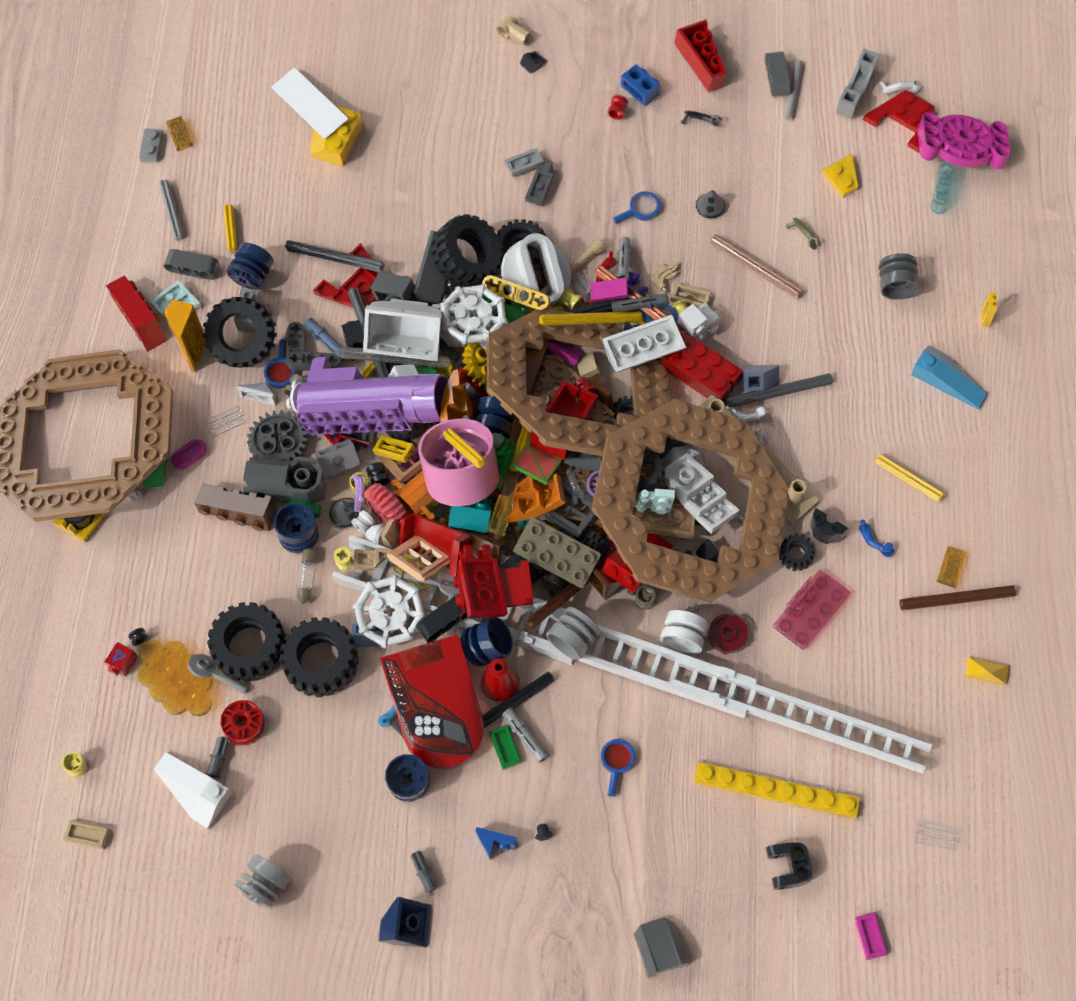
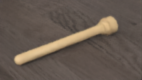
(596, 247)

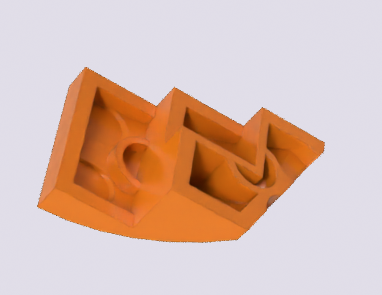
(455, 399)
(536, 498)

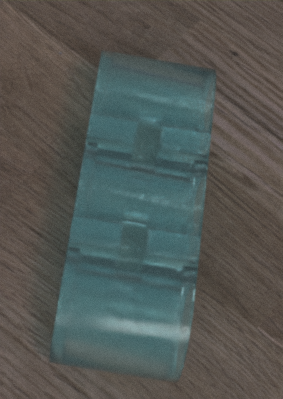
(943, 180)

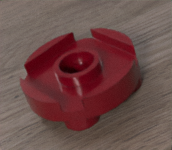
(730, 623)

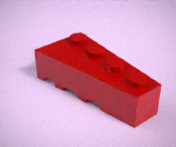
(701, 54)
(137, 312)

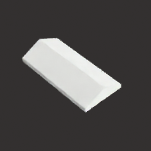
(643, 343)

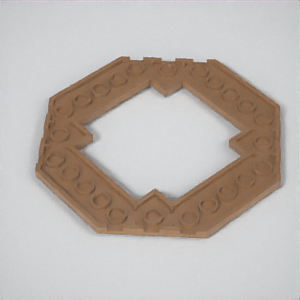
(508, 382)
(89, 495)
(673, 569)

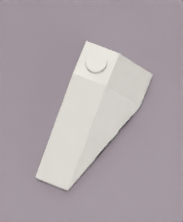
(195, 791)

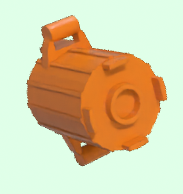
(415, 496)

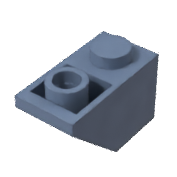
(760, 377)

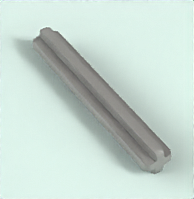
(171, 210)

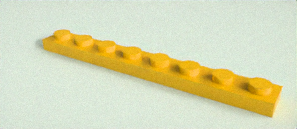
(777, 790)

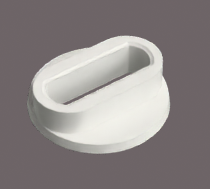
(518, 267)

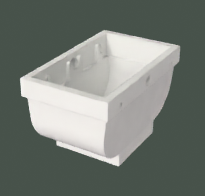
(402, 329)

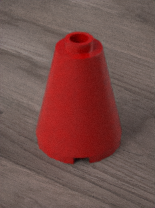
(499, 680)

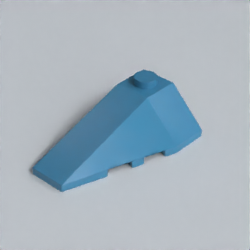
(942, 373)

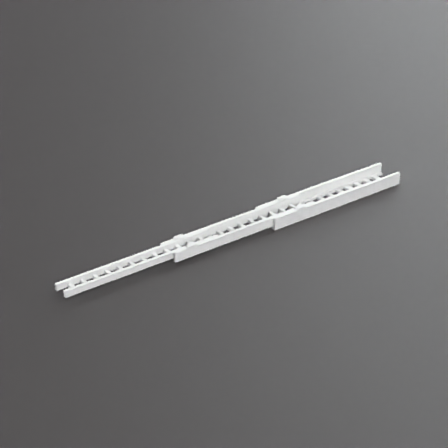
(688, 691)

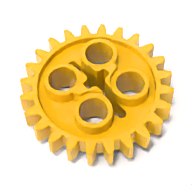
(476, 363)

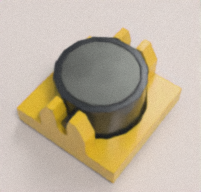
(80, 526)

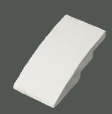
(699, 493)

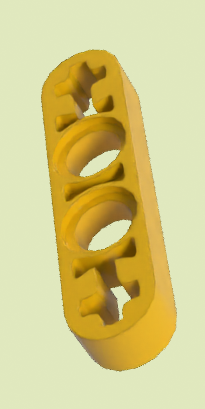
(515, 295)

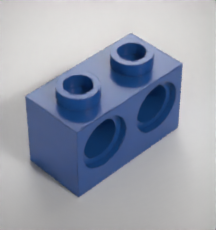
(640, 84)

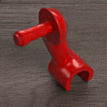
(607, 263)

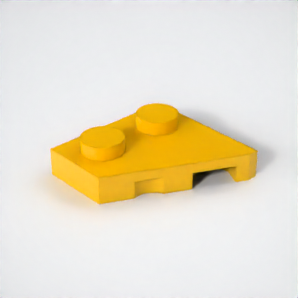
(842, 176)

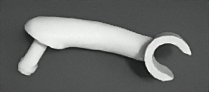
(901, 85)
(761, 414)

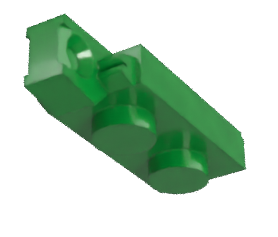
(504, 458)

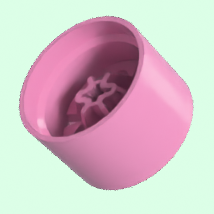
(449, 473)

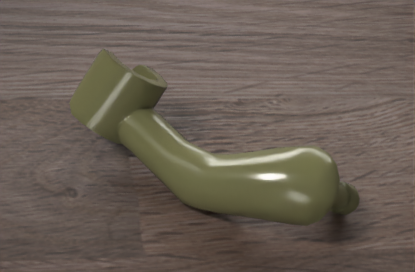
(805, 230)

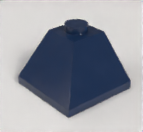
(406, 923)

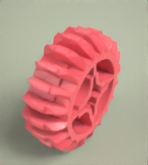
(384, 504)

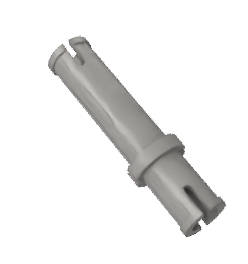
(624, 254)
(519, 728)

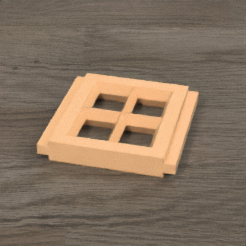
(407, 548)

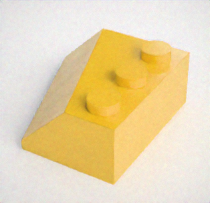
(340, 142)

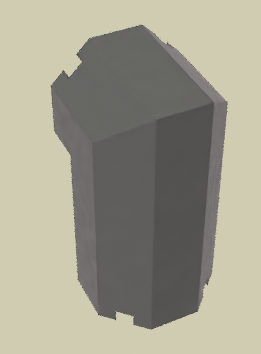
(285, 479)

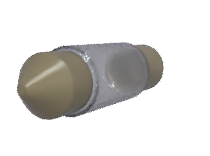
(306, 575)

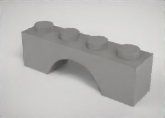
(860, 79)

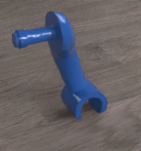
(886, 550)

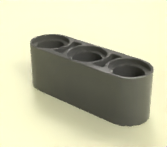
(777, 73)
(191, 264)

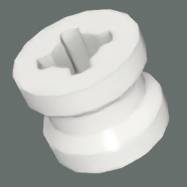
(363, 522)

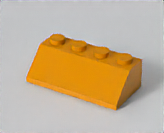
(187, 331)

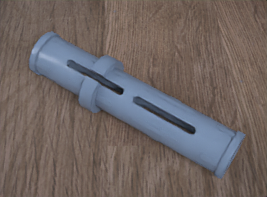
(320, 333)

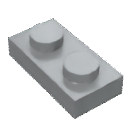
(150, 145)
(524, 162)

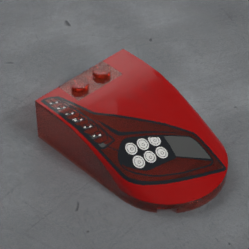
(435, 702)

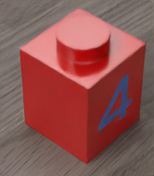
(120, 659)

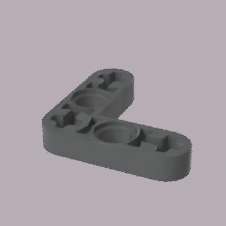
(299, 354)

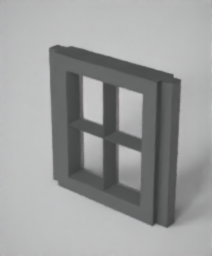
(565, 524)

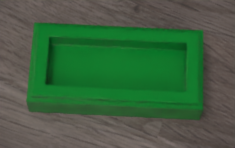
(505, 747)

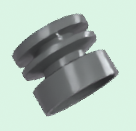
(898, 276)

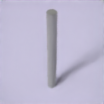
(793, 91)

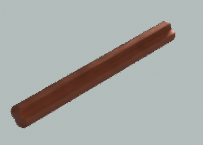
(552, 605)

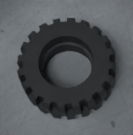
(480, 237)
(232, 622)
(312, 633)

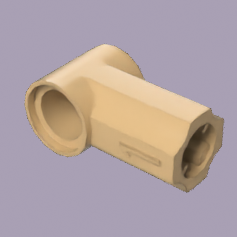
(510, 28)

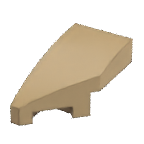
(588, 366)
(368, 559)

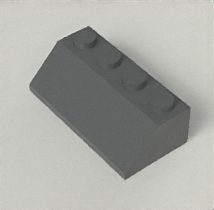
(430, 284)

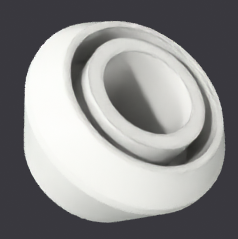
(374, 533)

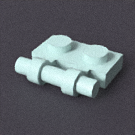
(659, 501)

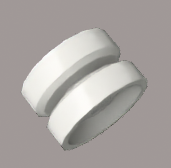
(684, 631)

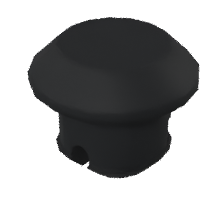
(543, 832)

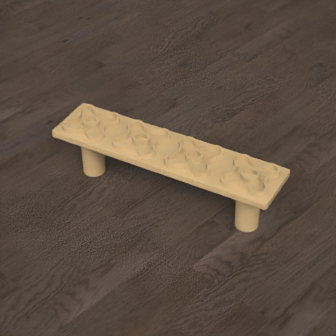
(800, 497)

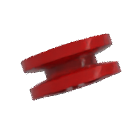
(250, 731)

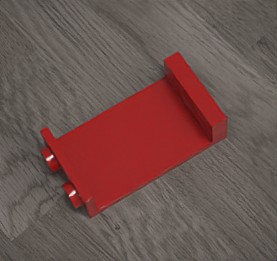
(441, 536)
(621, 572)
(515, 584)

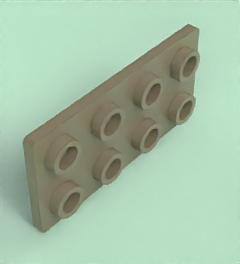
(556, 552)

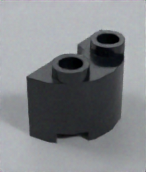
(825, 531)

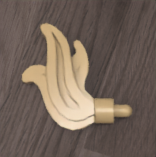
(663, 274)

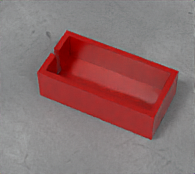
(703, 369)
(565, 404)

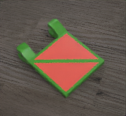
(536, 463)

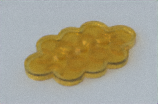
(169, 679)

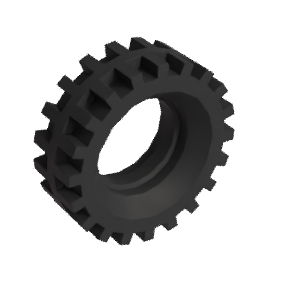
(263, 326)

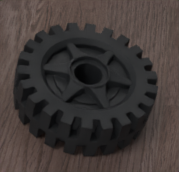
(517, 232)

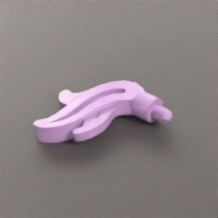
(359, 492)

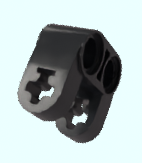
(785, 850)

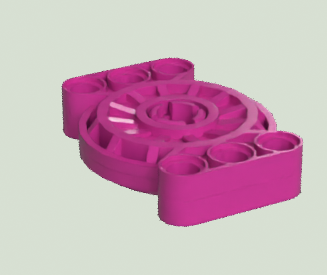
(963, 140)

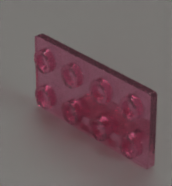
(811, 609)

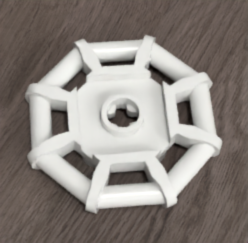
(469, 305)
(379, 606)

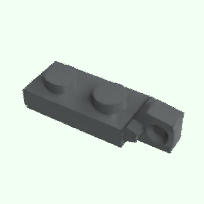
(540, 184)

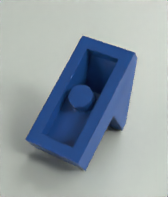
(490, 838)

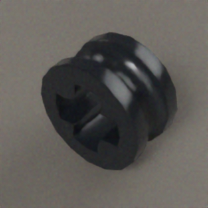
(138, 636)

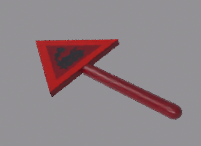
(336, 437)

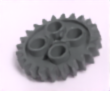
(296, 435)

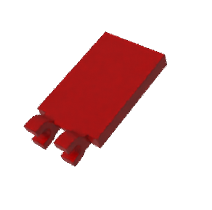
(481, 583)

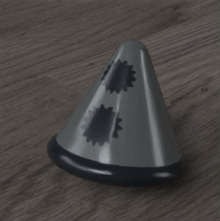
(710, 205)
(343, 512)

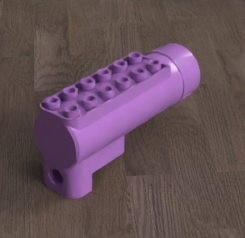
(349, 403)

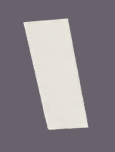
(309, 103)

